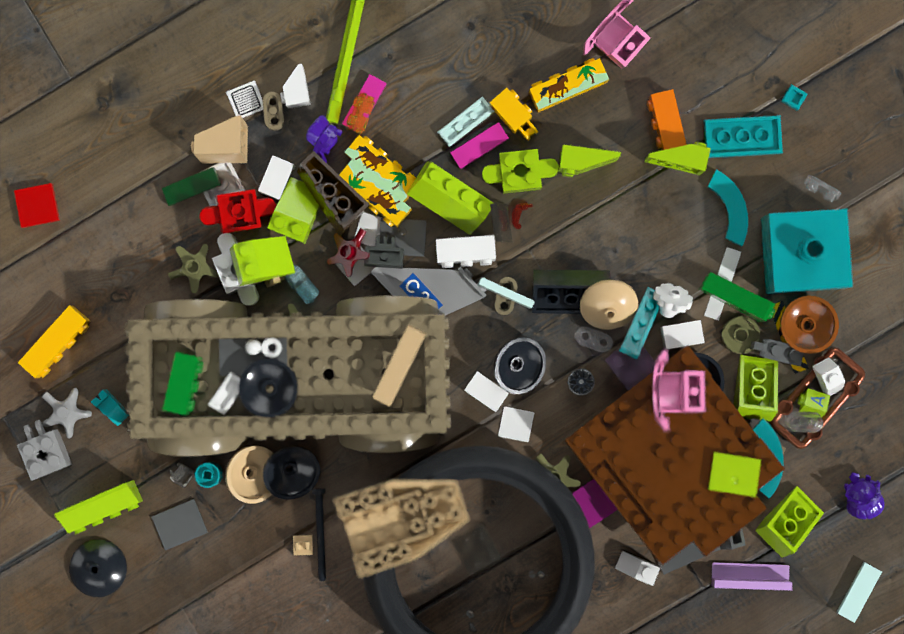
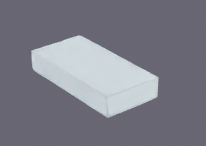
(226, 394)

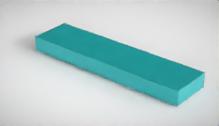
(640, 325)

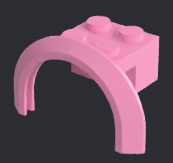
(617, 37)
(676, 392)

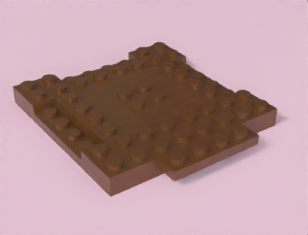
(664, 476)

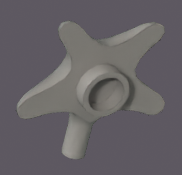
(65, 412)

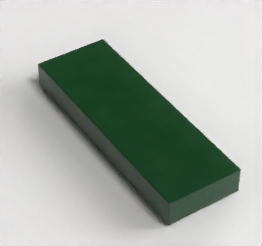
(191, 186)

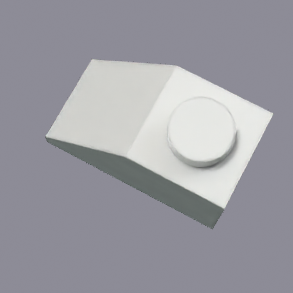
(296, 89)
(829, 376)
(637, 568)

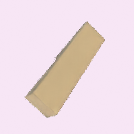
(399, 365)

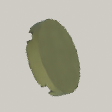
(739, 334)

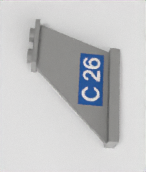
(448, 287)

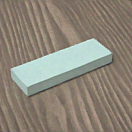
(466, 121)
(504, 292)
(859, 592)

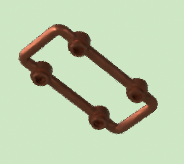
(850, 388)

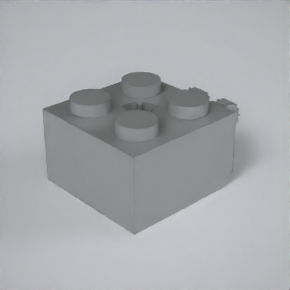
(47, 442)

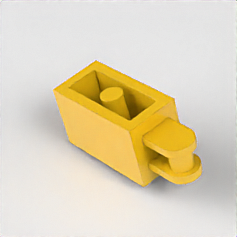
(513, 112)

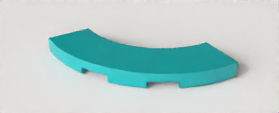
(735, 206)
(769, 436)

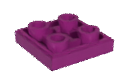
(593, 502)

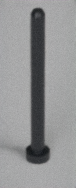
(320, 532)

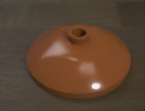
(822, 321)

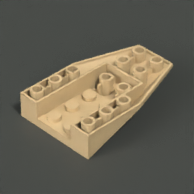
(399, 520)

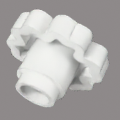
(672, 299)

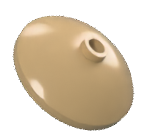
(609, 297)
(248, 487)

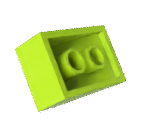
(686, 158)
(578, 160)
(294, 212)
(261, 260)
(757, 388)
(790, 522)

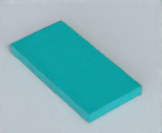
(743, 136)

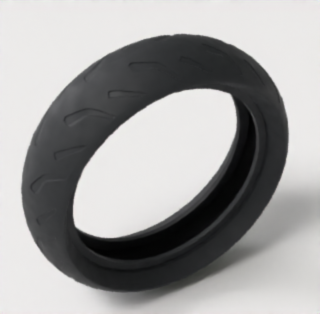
(547, 491)

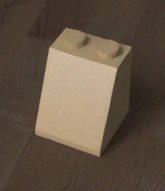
(222, 143)

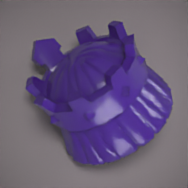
(322, 136)
(864, 497)

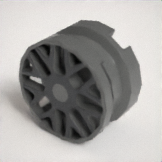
(581, 381)

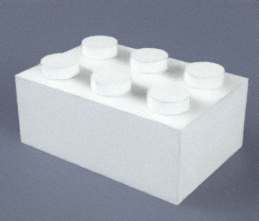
(466, 251)

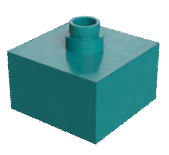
(806, 251)

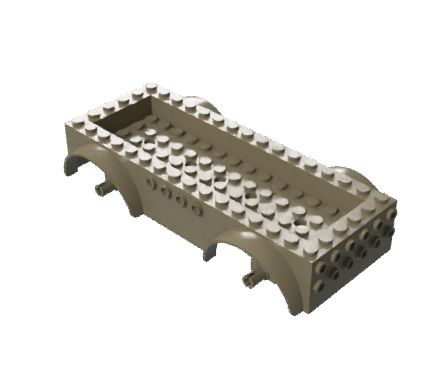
(351, 343)

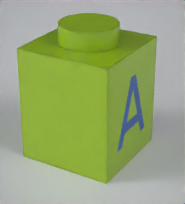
(814, 402)

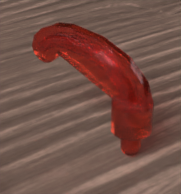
(517, 213)

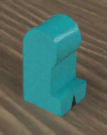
(110, 407)

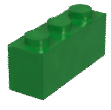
(183, 383)

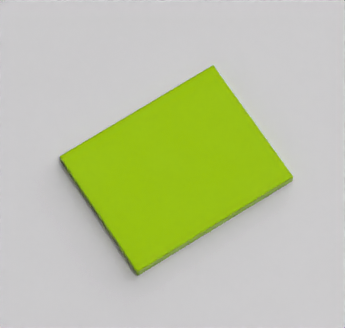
(734, 474)

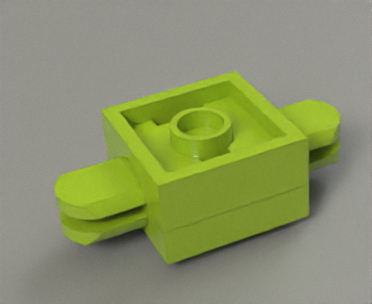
(520, 171)

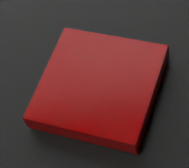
(36, 205)

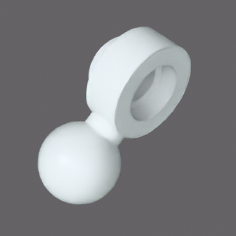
(253, 347)

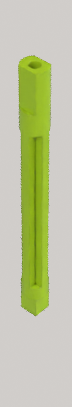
(344, 61)

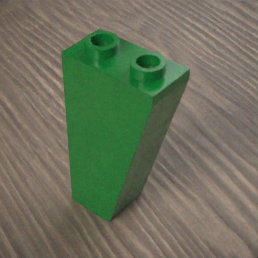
(737, 297)

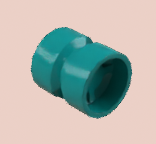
(209, 474)

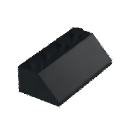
(562, 289)

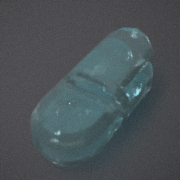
(302, 285)

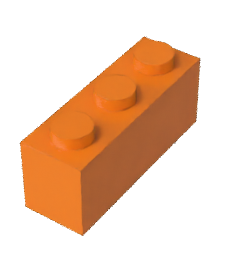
(666, 120)

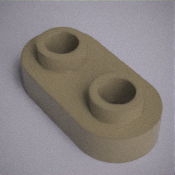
(274, 111)
(499, 299)

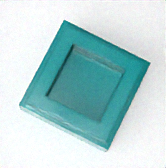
(794, 97)

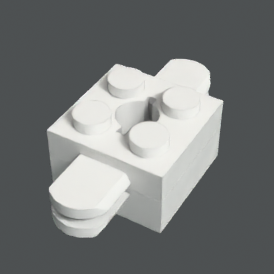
(225, 268)

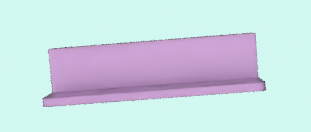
(751, 576)

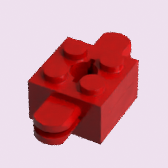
(237, 211)

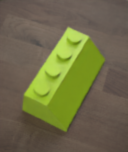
(450, 198)
(99, 507)

